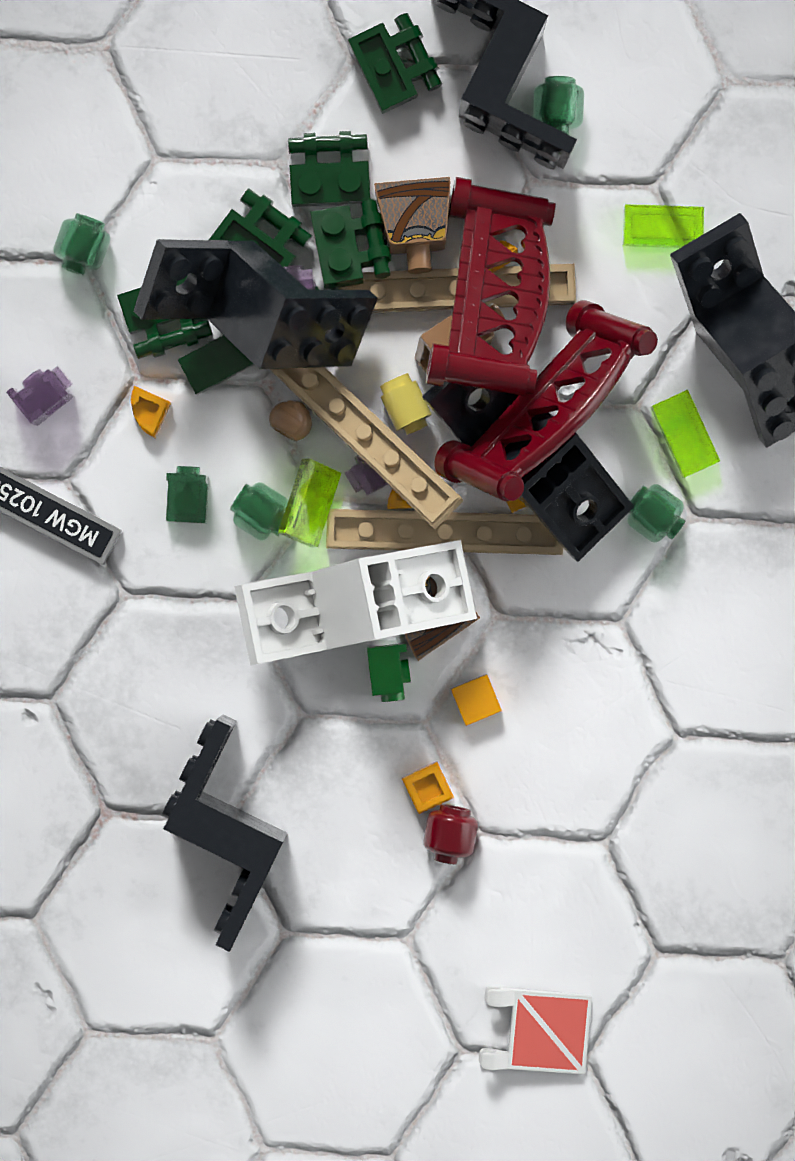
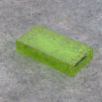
(661, 225)
(685, 433)
(309, 502)

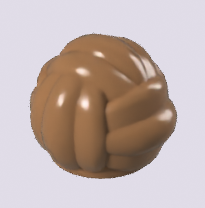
(291, 420)

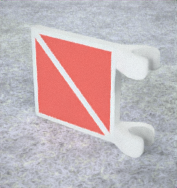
(545, 1031)

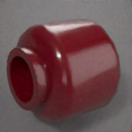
(450, 833)

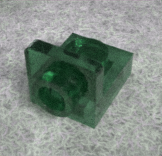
(187, 495)

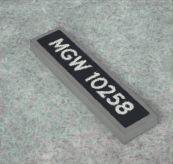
(56, 517)

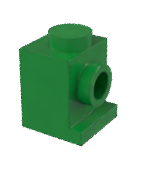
(388, 671)

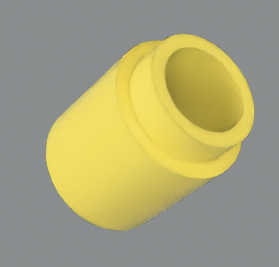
(405, 404)

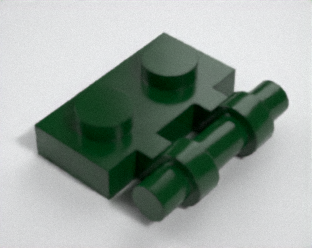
(383, 67)
(329, 182)
(238, 228)
(337, 246)
(156, 343)

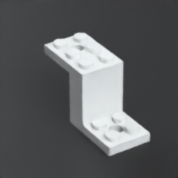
(355, 602)

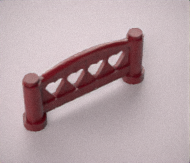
(593, 335)
(468, 357)

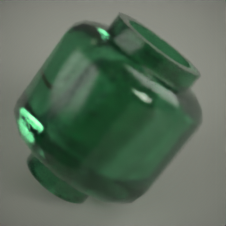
(559, 103)
(81, 244)
(259, 510)
(656, 513)

